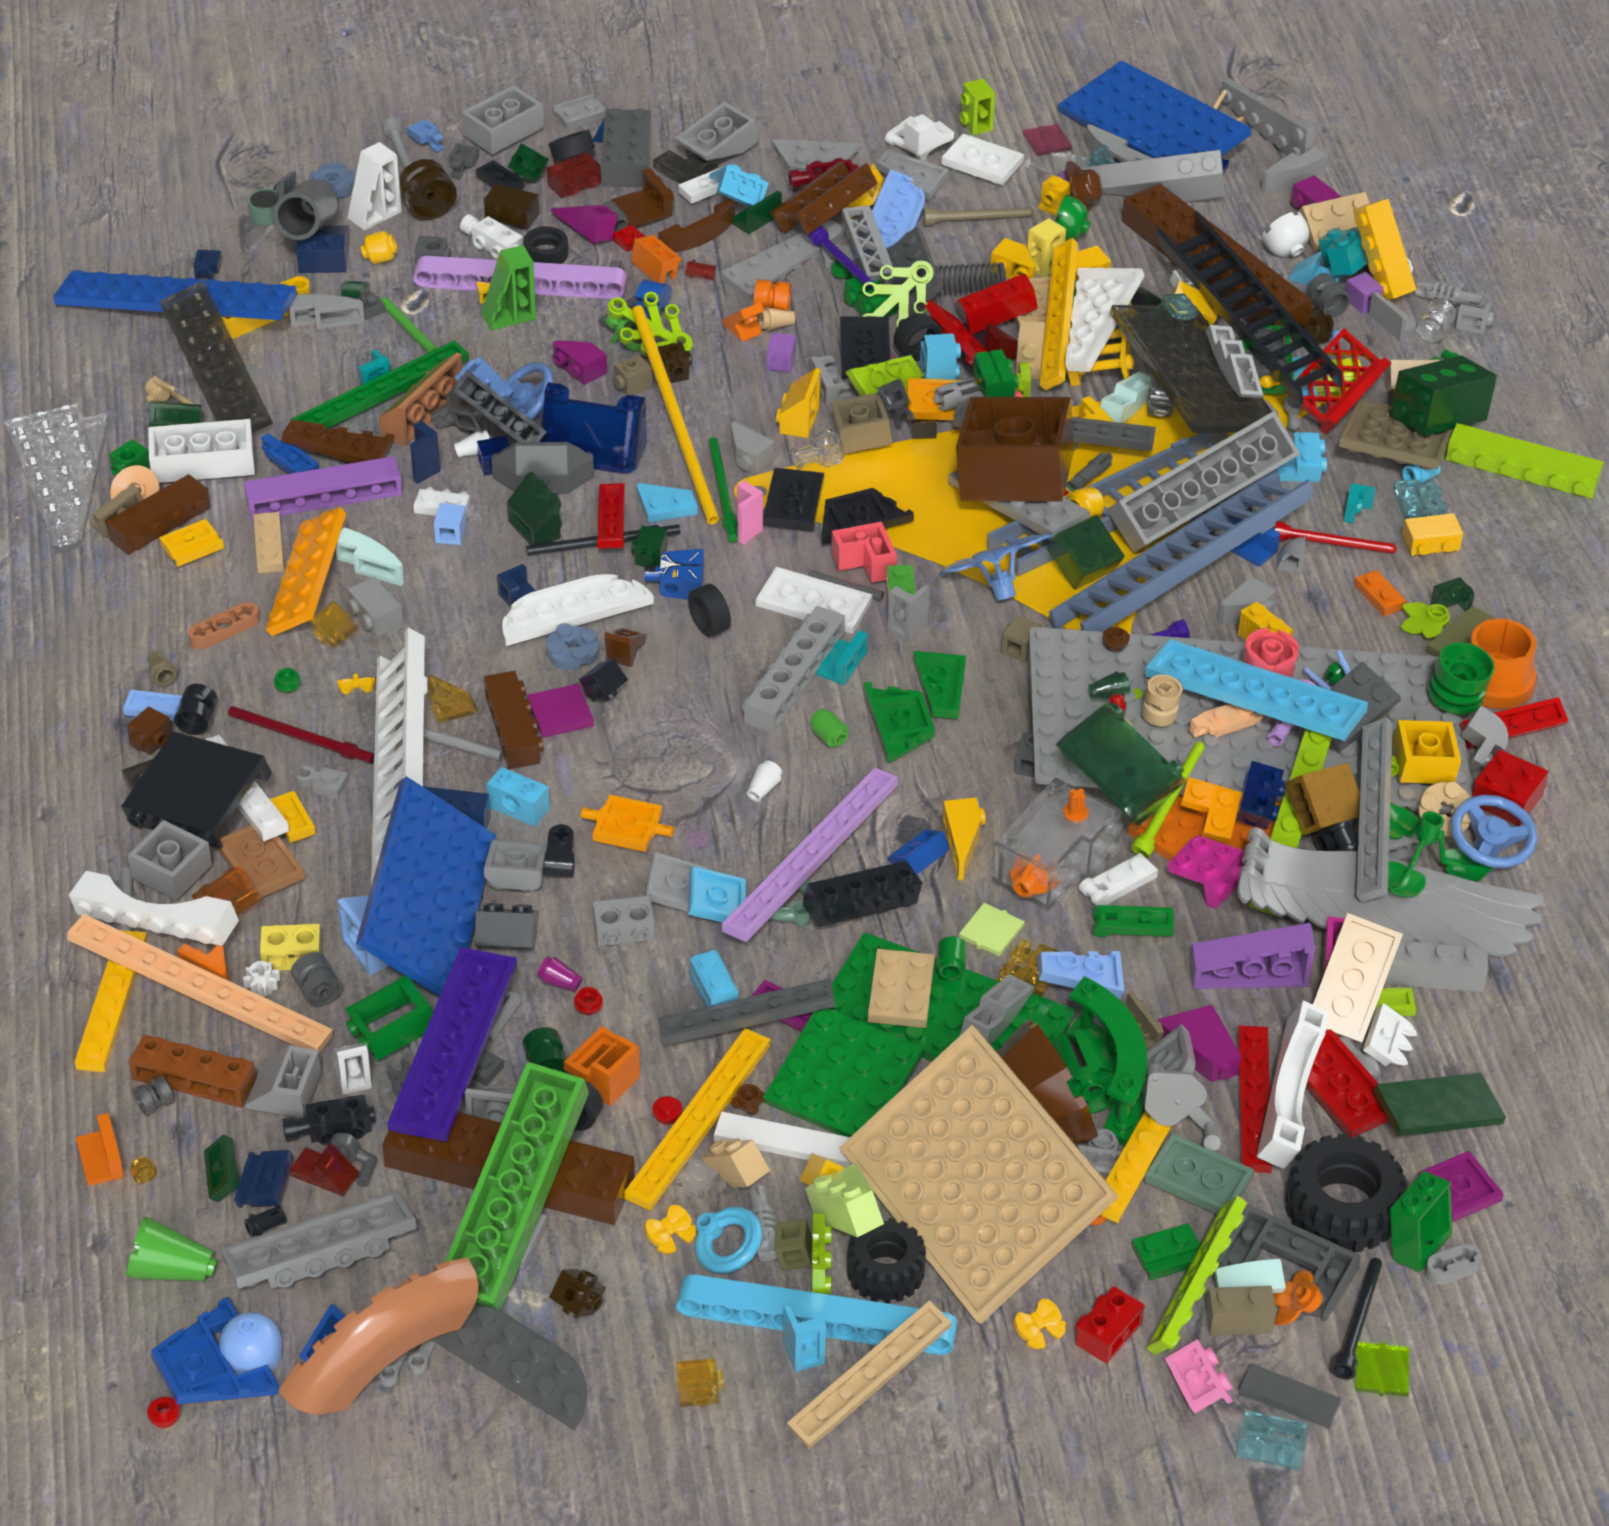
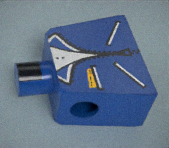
(678, 573)

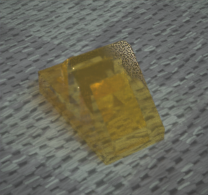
(449, 700)

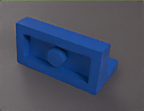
(1259, 547)

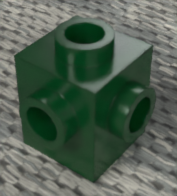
(528, 163)

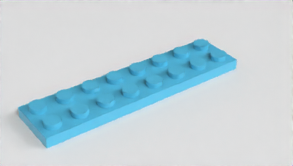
(1258, 689)

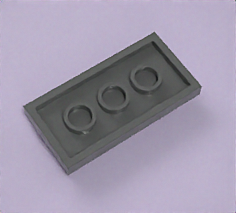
(904, 253)

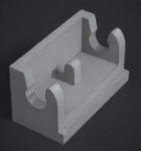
(831, 386)

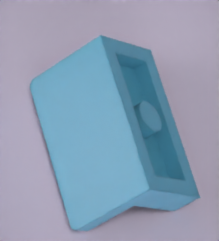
(804, 1340)

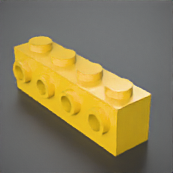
(1384, 248)

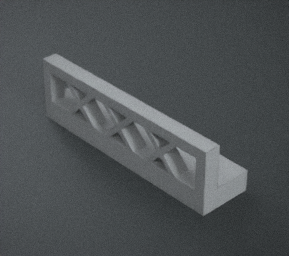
(871, 239)

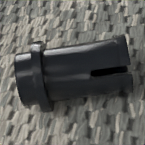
(264, 1221)

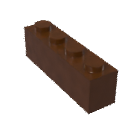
(158, 514)
(513, 720)

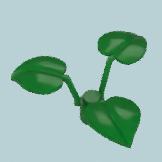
(1428, 829)

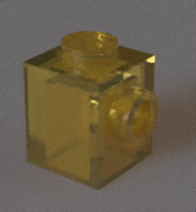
(333, 624)
(699, 1382)

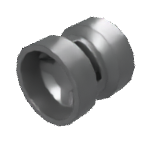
(153, 1095)

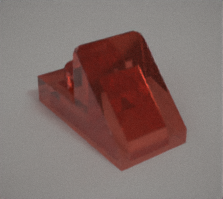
(325, 1170)

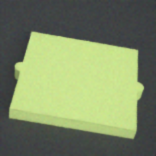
(991, 929)

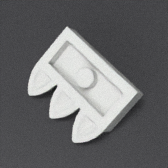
(429, 500)
(1387, 1037)

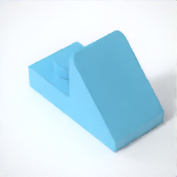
(1309, 268)

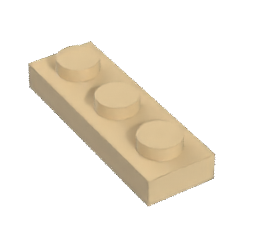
(268, 542)

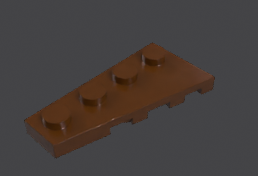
(337, 441)

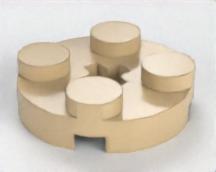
(1446, 793)

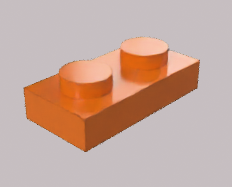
(1380, 592)

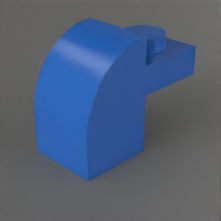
(661, 289)

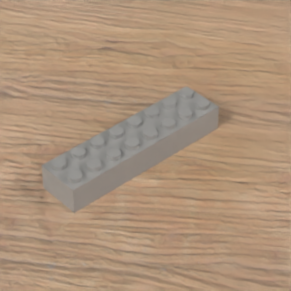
(1203, 482)

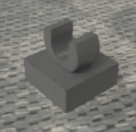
(371, 303)

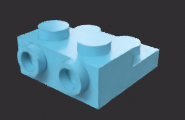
(1309, 463)

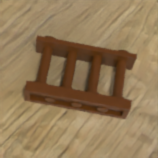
(823, 197)

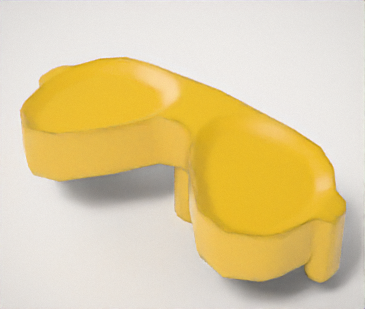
(365, 684)

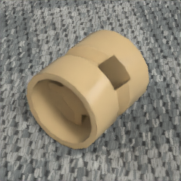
(1162, 700)

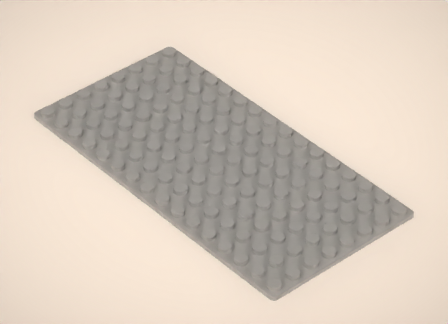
(1070, 660)

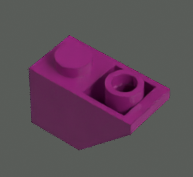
(580, 360)

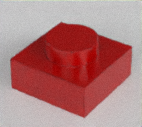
(626, 237)

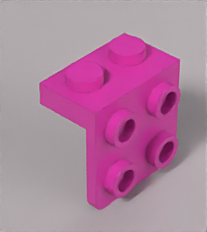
(1210, 864)

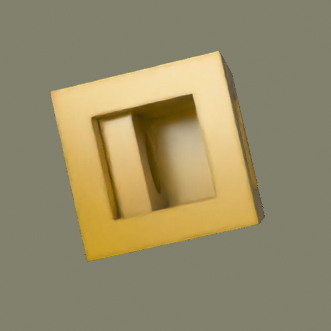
(1052, 194)

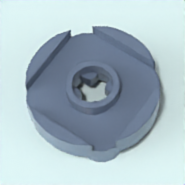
(341, 177)
(584, 643)

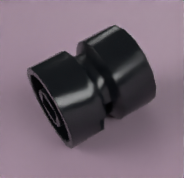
(196, 709)

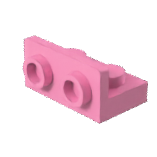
(1198, 1376)

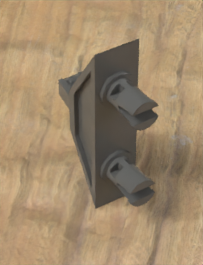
(458, 412)

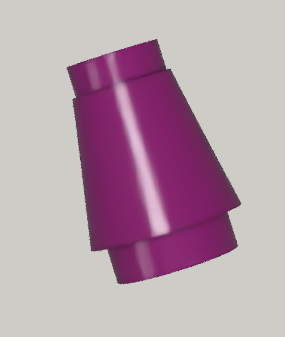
(559, 974)

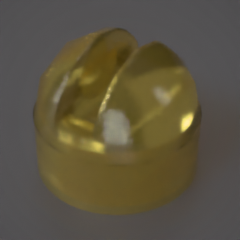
(143, 1170)

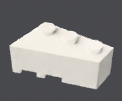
(375, 187)

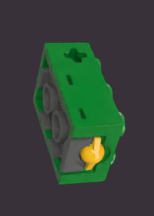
(1267, 381)

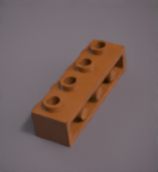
(193, 1070)

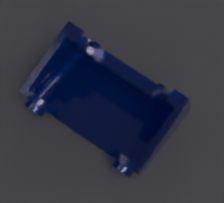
(608, 432)

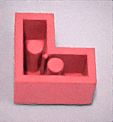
(866, 547)

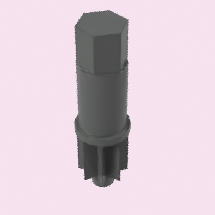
(1091, 470)

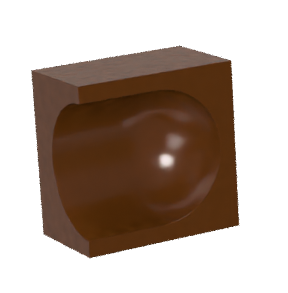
(1015, 449)

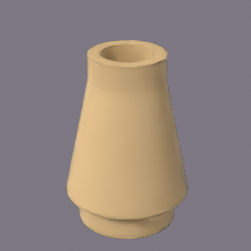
(775, 318)

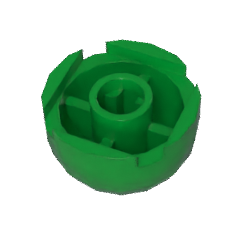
(1073, 217)

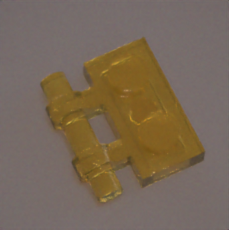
(1021, 954)

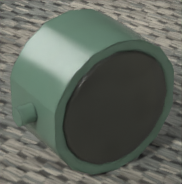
(261, 206)

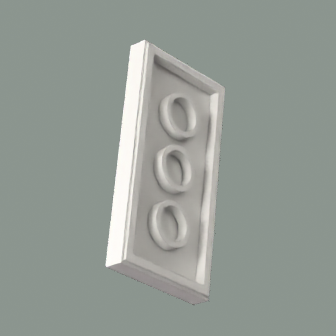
(800, 594)

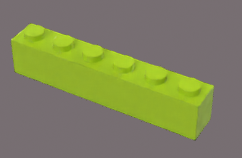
(1524, 460)

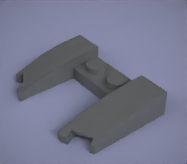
(1332, 1263)

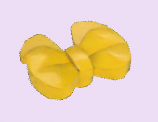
(676, 1221)
(1045, 1316)

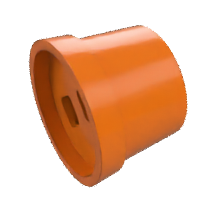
(1513, 654)

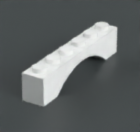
(202, 919)
(1283, 1121)

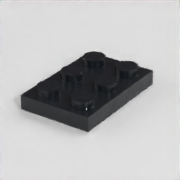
(863, 342)
(793, 499)

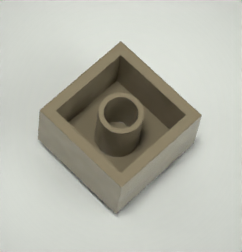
(861, 423)

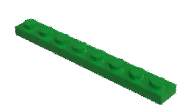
(380, 388)

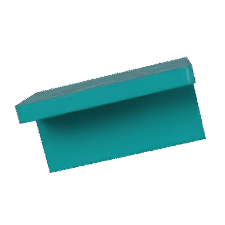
(844, 658)

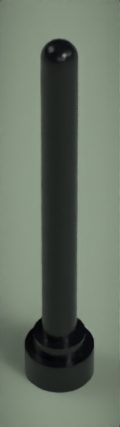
(1345, 1362)

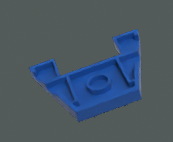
(199, 1371)

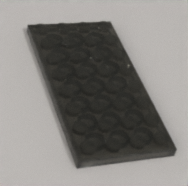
(1186, 368)

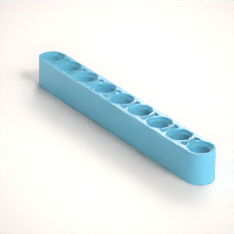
(763, 1307)

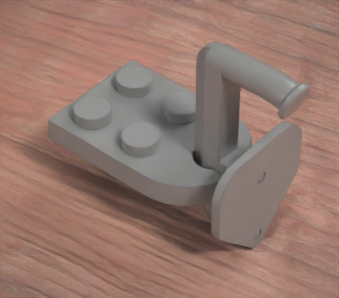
(1173, 1089)

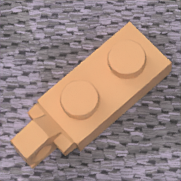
(1223, 721)

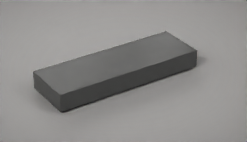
(1290, 1396)

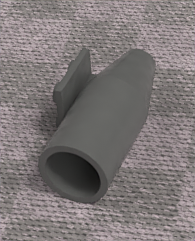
(303, 208)

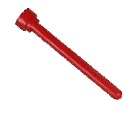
(1287, 532)

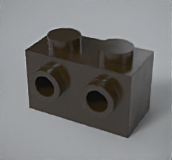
(511, 206)

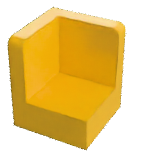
(817, 1167)

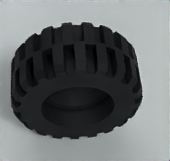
(1351, 1163)

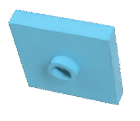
(714, 894)

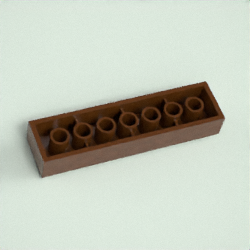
(586, 1184)

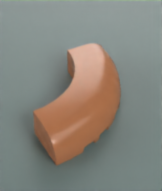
(379, 1335)

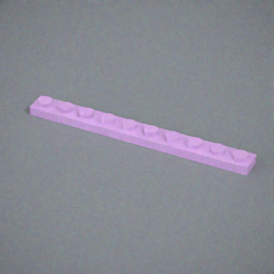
(809, 855)

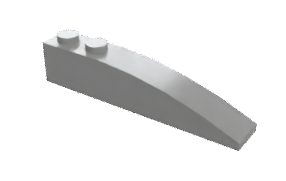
(1187, 175)

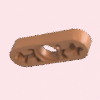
(240, 617)

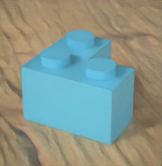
(939, 357)

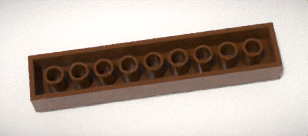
(1163, 210)

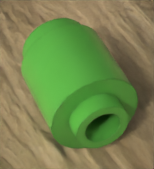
(829, 728)

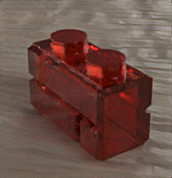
(574, 175)

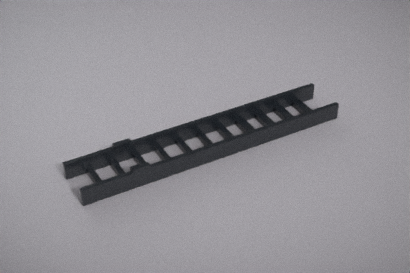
(1255, 286)

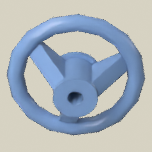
(526, 397)
(1493, 833)

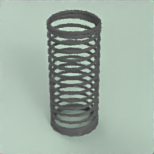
(1000, 277)

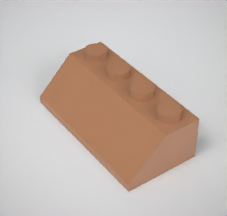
(420, 401)

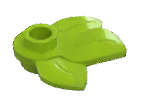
(1425, 619)

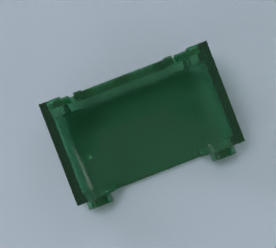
(1122, 763)

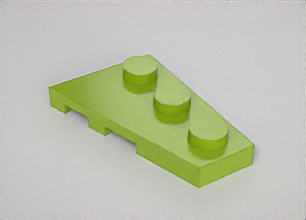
(873, 376)

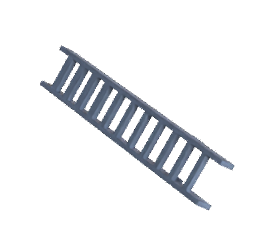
(1108, 486)
(1180, 541)

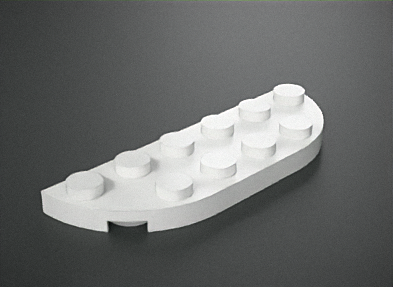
(572, 604)

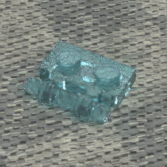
(1413, 498)

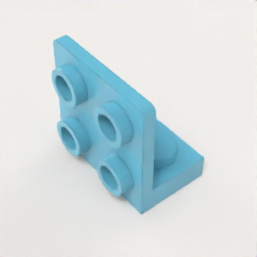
(739, 186)

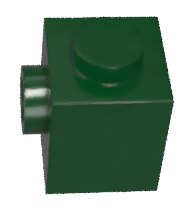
(649, 546)

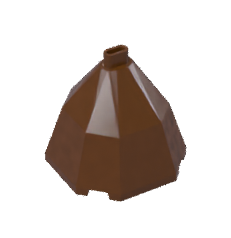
(1045, 1075)

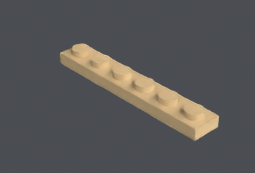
(869, 1374)

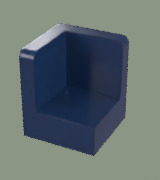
(513, 584)

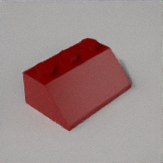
(997, 303)

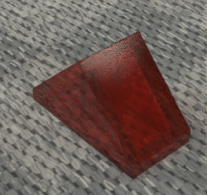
(997, 339)

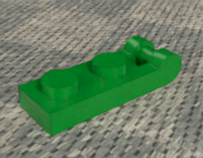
(1133, 920)

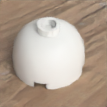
(1287, 235)

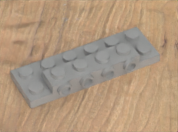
(319, 1243)

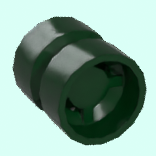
(545, 1048)

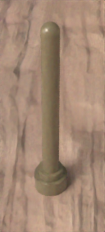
(932, 216)

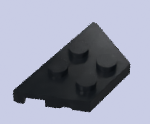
(861, 509)

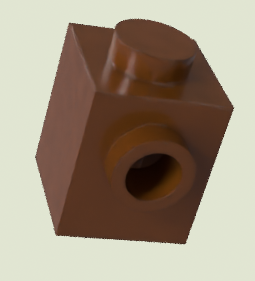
(149, 730)

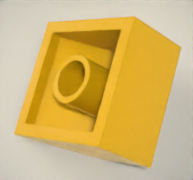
(800, 405)

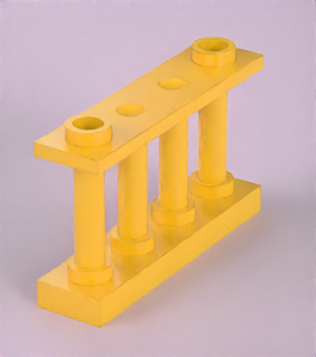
(1125, 361)

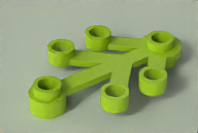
(900, 293)
(655, 322)

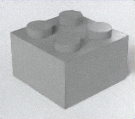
(169, 860)

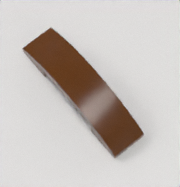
(700, 232)

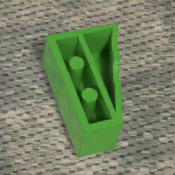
(511, 290)

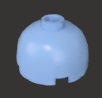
(251, 1342)

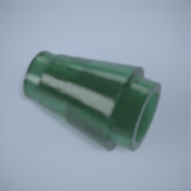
(1112, 684)

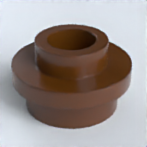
(1115, 638)

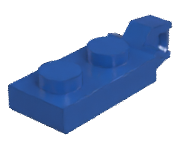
(287, 456)

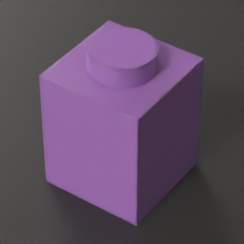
(1360, 291)
(781, 352)

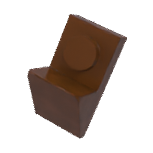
(622, 645)

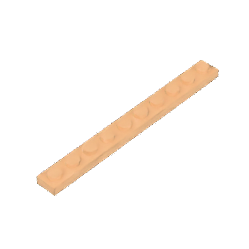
(199, 984)

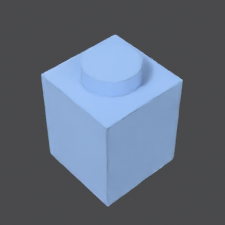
(450, 524)

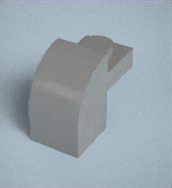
(1488, 734)

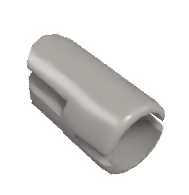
(956, 393)

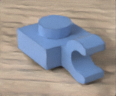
(426, 132)

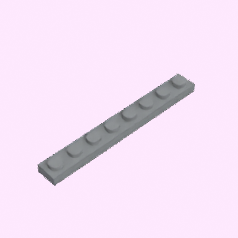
(1374, 810)

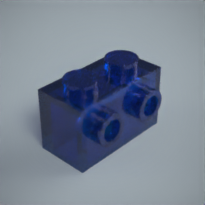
(1260, 794)

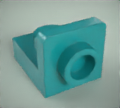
(374, 368)
(1358, 498)

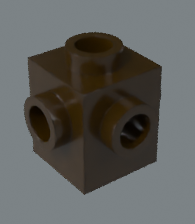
(676, 357)
(578, 1292)

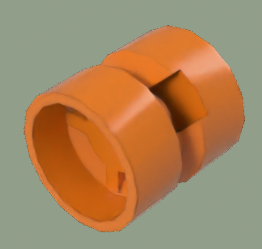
(771, 295)

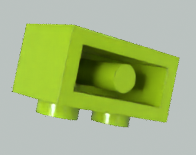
(977, 106)

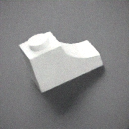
(924, 135)

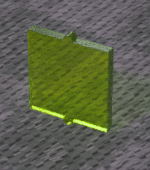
(1382, 1369)

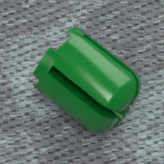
(1097, 1072)

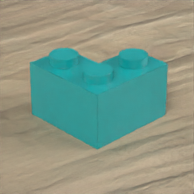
(1343, 251)

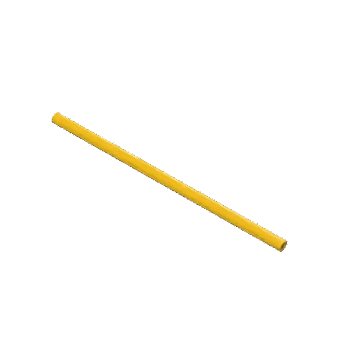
(675, 415)

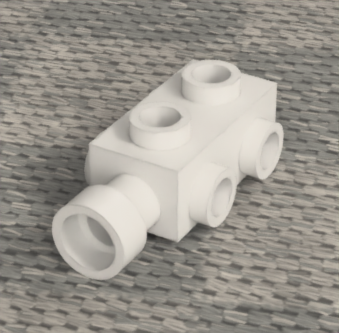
(490, 234)

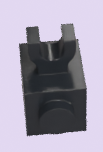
(896, 399)

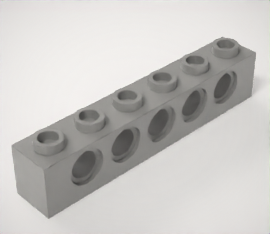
(793, 669)

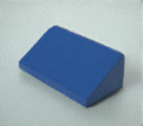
(921, 850)

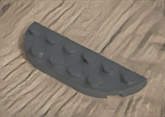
(521, 1362)

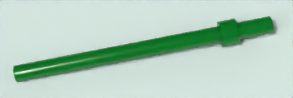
(728, 519)

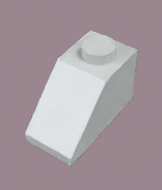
(352, 1068)

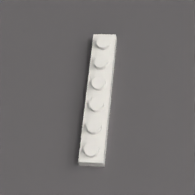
(259, 809)

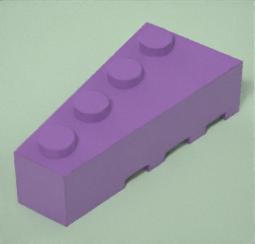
(1255, 959)

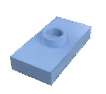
(139, 700)

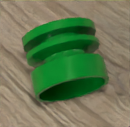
(1461, 678)

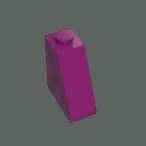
(1212, 1046)

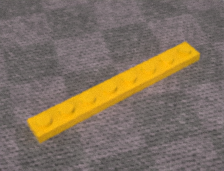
(1058, 314)
(697, 1119)

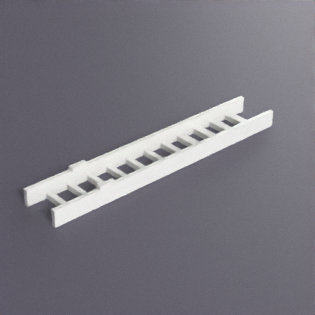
(387, 717)

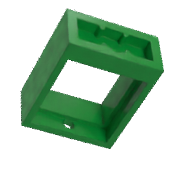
(397, 1033)
(1421, 1217)

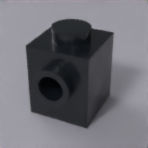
(603, 680)

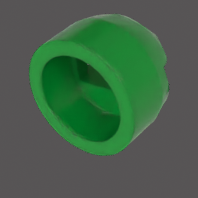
(1334, 673)

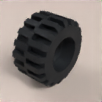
(886, 1280)

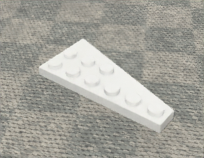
(1090, 316)

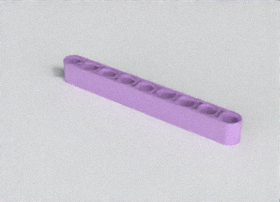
(548, 277)

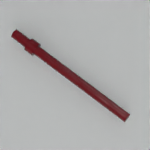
(346, 749)

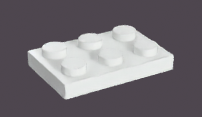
(982, 159)

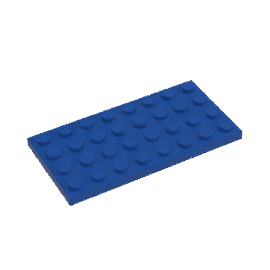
(1152, 114)
(425, 887)

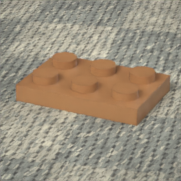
(266, 862)

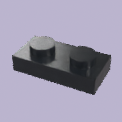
(494, 173)

